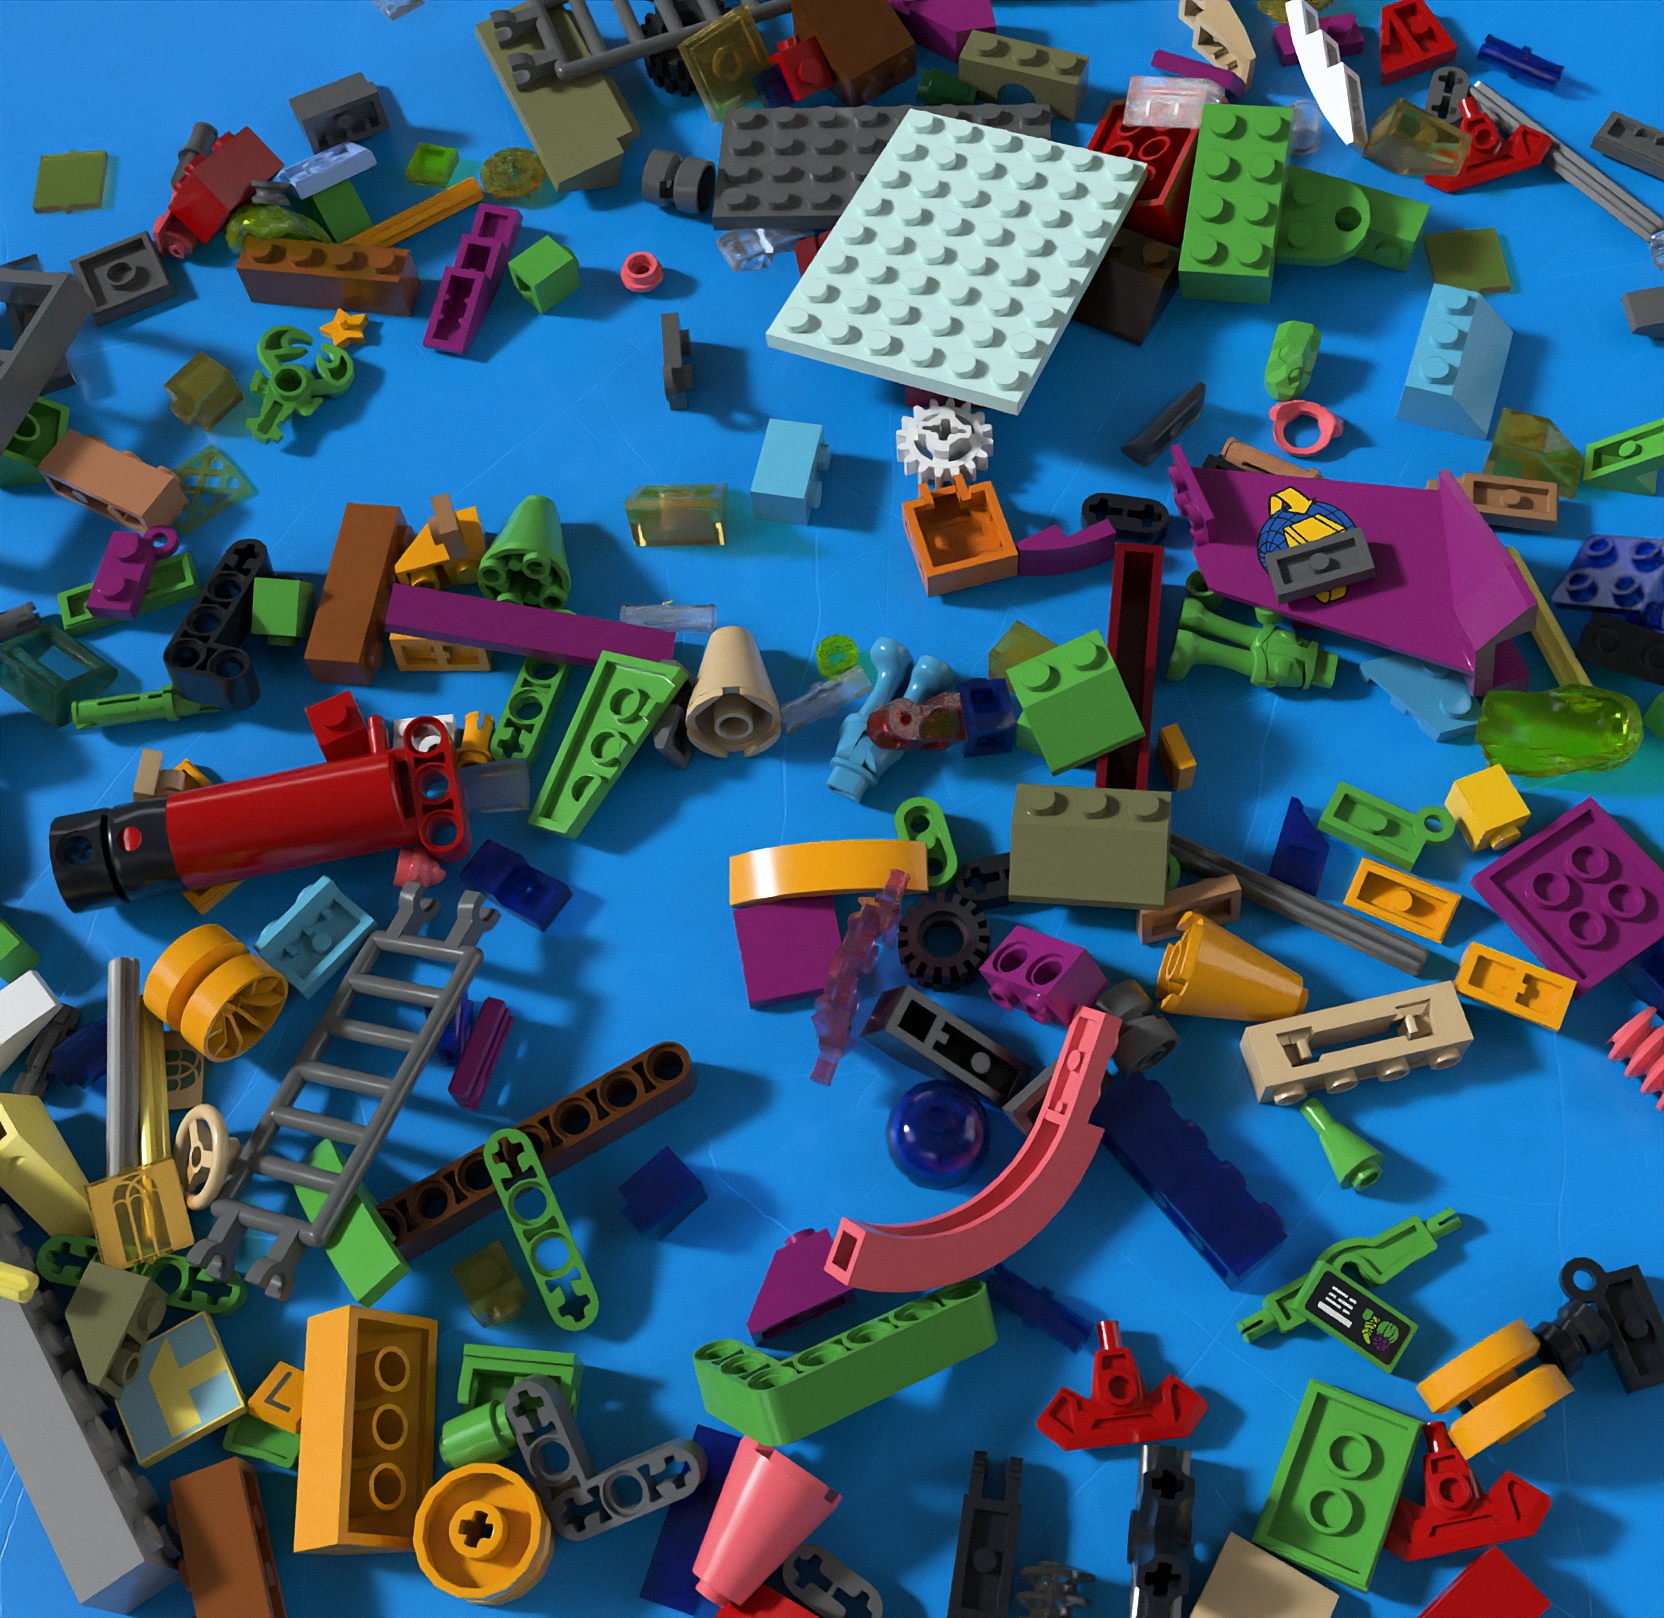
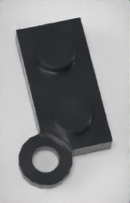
(1631, 1317)

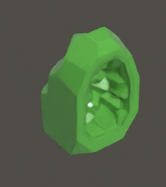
(1292, 360)

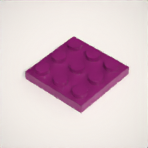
(1579, 896)

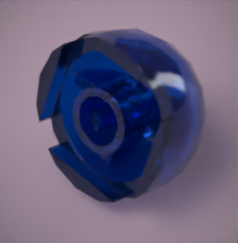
(938, 1134)

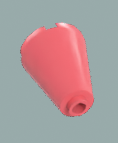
(758, 1522)

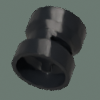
(1572, 1337)

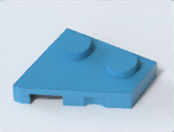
(1427, 693)

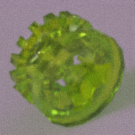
(831, 646)

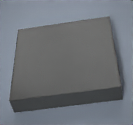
(123, 278)

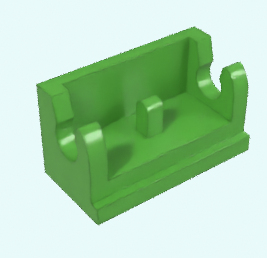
(493, 1370)

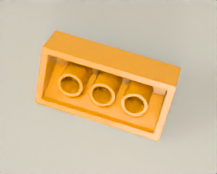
(365, 1431)

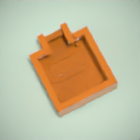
(959, 536)

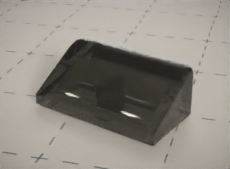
(1166, 426)

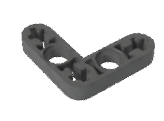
(580, 1481)

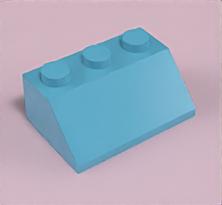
(1456, 364)

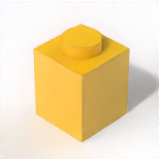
(1487, 809)

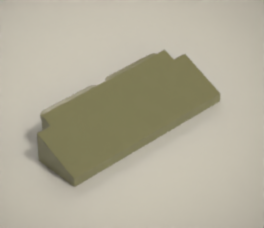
(572, 124)

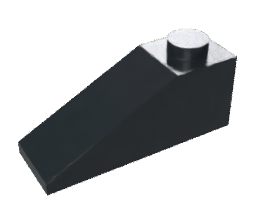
(944, 1046)

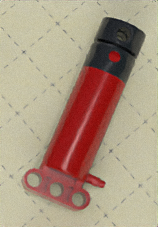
(265, 823)

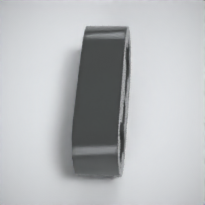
(1447, 102)
(838, 1574)

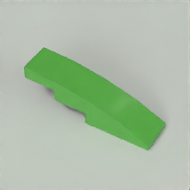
(362, 1240)

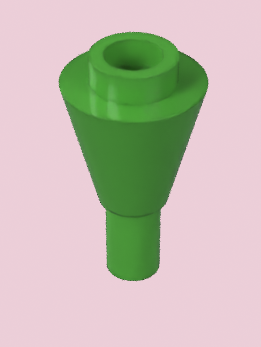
(1350, 1156)

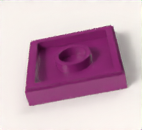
(1182, 67)
(787, 948)

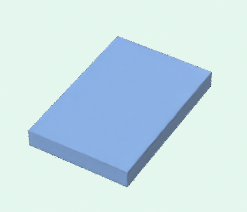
(326, 169)

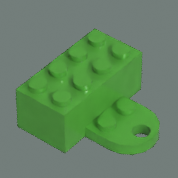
(1255, 214)

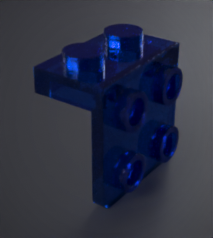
(1617, 578)

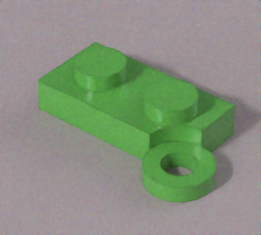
(1383, 827)

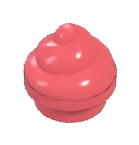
(417, 866)

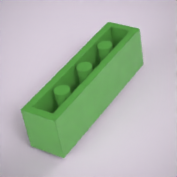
(1394, 225)

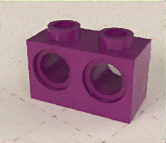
(1042, 976)

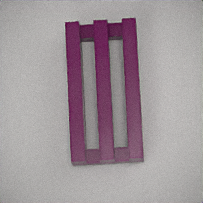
(481, 1054)

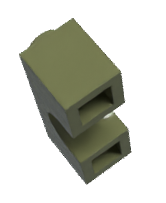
(1047, 72)

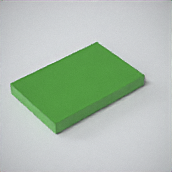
(1338, 1485)

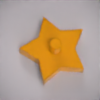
(345, 329)

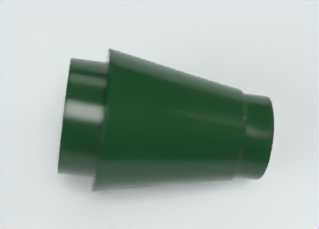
(943, 88)

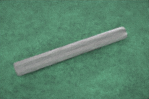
(122, 1065)

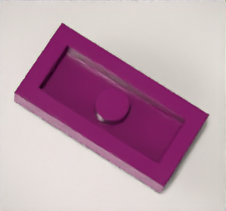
(1339, 27)

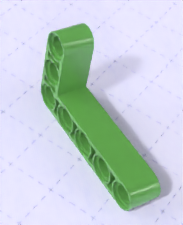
(844, 1374)

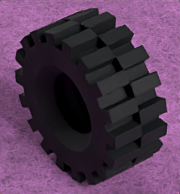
(669, 65)

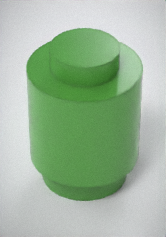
(478, 1437)

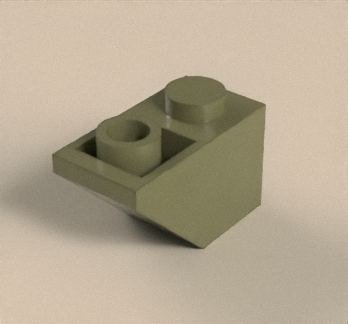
(112, 1322)

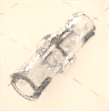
(672, 617)
(824, 699)

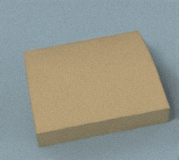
(1258, 1585)

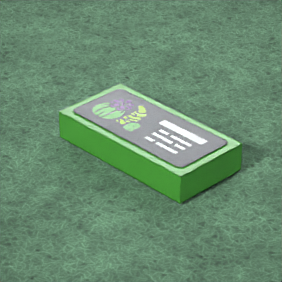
(1354, 1316)

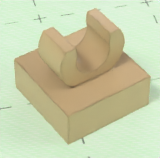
(153, 779)

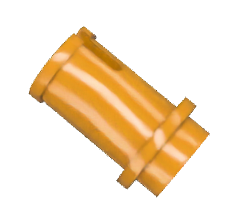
(476, 741)

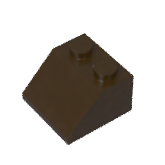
(1130, 287)

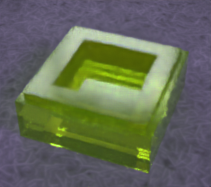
(432, 165)

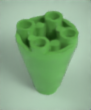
(528, 558)

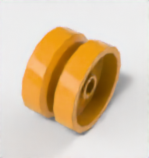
(1500, 1398)
(451, 1530)

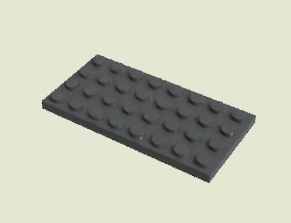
(809, 162)

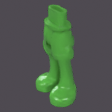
(1274, 654)

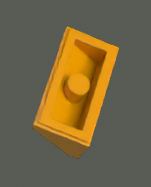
(1402, 899)

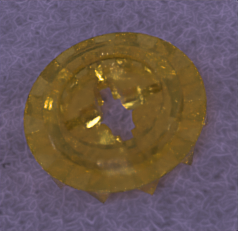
(501, 166)

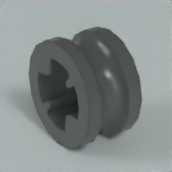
(271, 192)

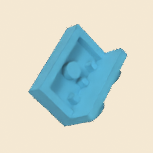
(315, 936)

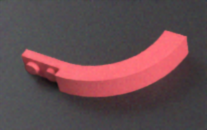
(1009, 1209)

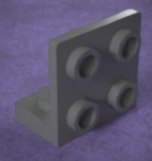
(339, 112)

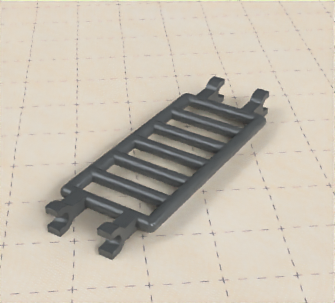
(555, 60)
(296, 1234)

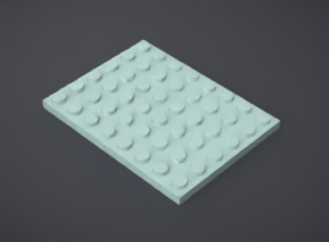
(960, 260)

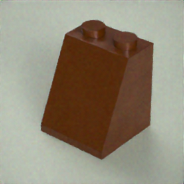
(861, 45)

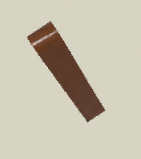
(559, 1151)

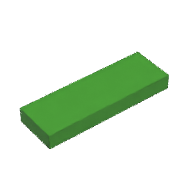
(171, 583)

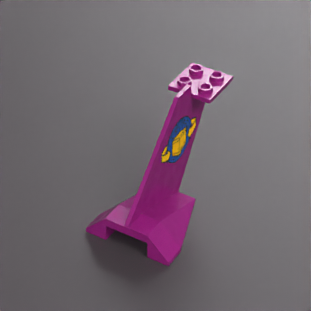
(1441, 572)

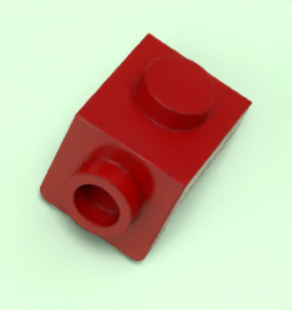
(802, 66)

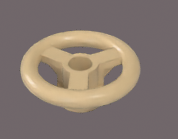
(210, 1155)

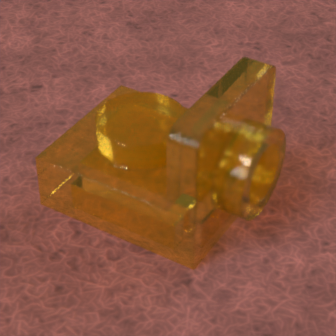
(492, 1286)

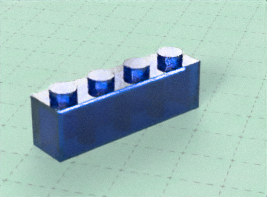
(1187, 1180)

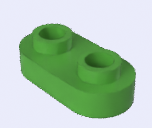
(937, 837)

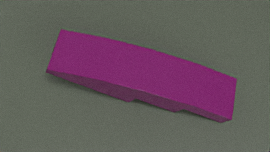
(473, 280)

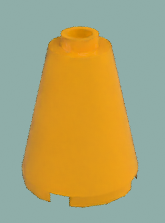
(1225, 977)

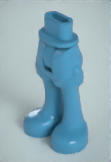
(857, 759)

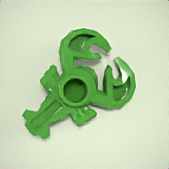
(293, 385)

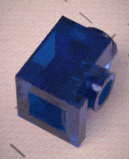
(987, 717)

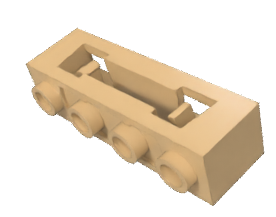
(1431, 1034)

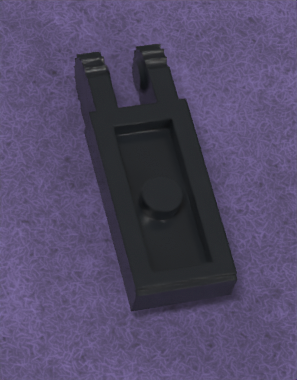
(986, 1545)

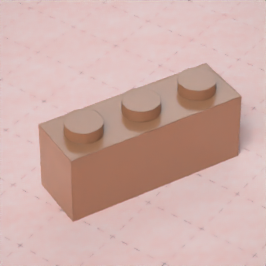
(112, 482)

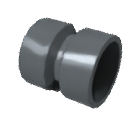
(677, 181)
(1142, 1036)

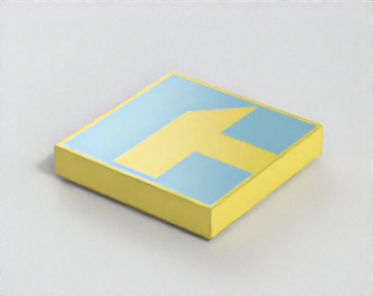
(180, 1391)

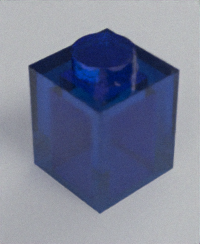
(661, 1195)

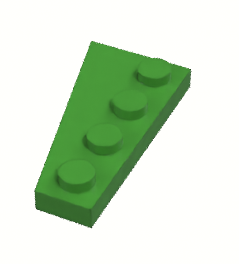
(605, 733)

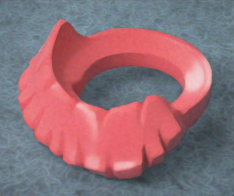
(1329, 423)

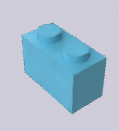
(789, 471)

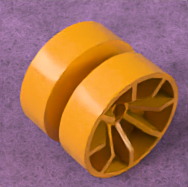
(215, 992)

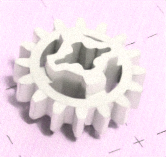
(944, 442)

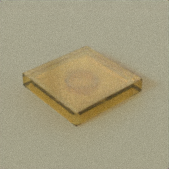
(724, 60)

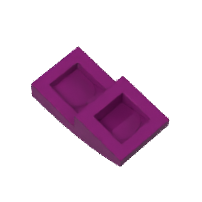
(1054, 554)

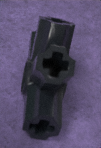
(1160, 1533)

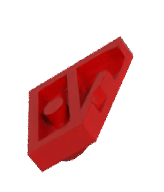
(1411, 41)

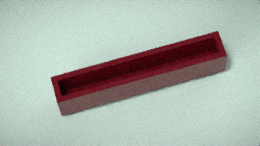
(1133, 648)

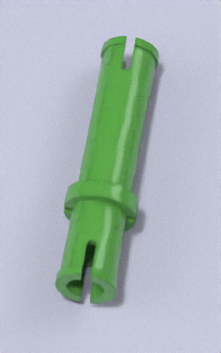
(135, 708)

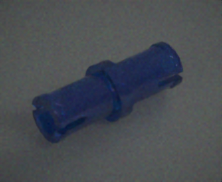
(1520, 63)
(1038, 1308)

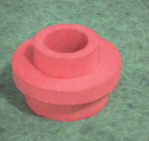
(641, 272)

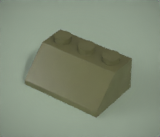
(1090, 846)

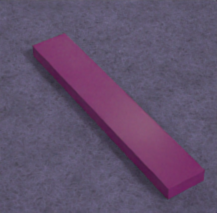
(519, 628)

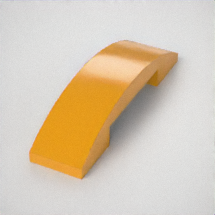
(825, 870)

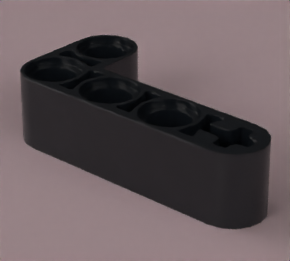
(205, 650)

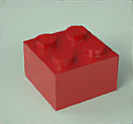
(222, 182)

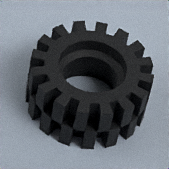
(936, 914)

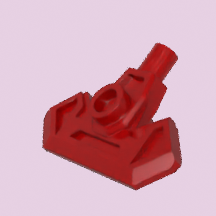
(1489, 154)
(1119, 1404)
(1458, 1510)

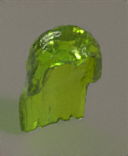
(267, 222)
(1559, 730)

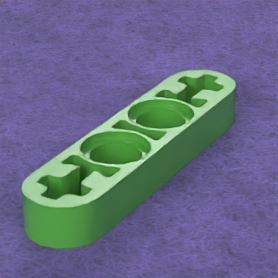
(525, 691)
(534, 1231)
(85, 1247)

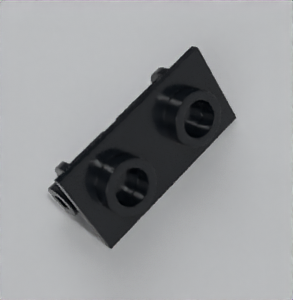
(1623, 647)

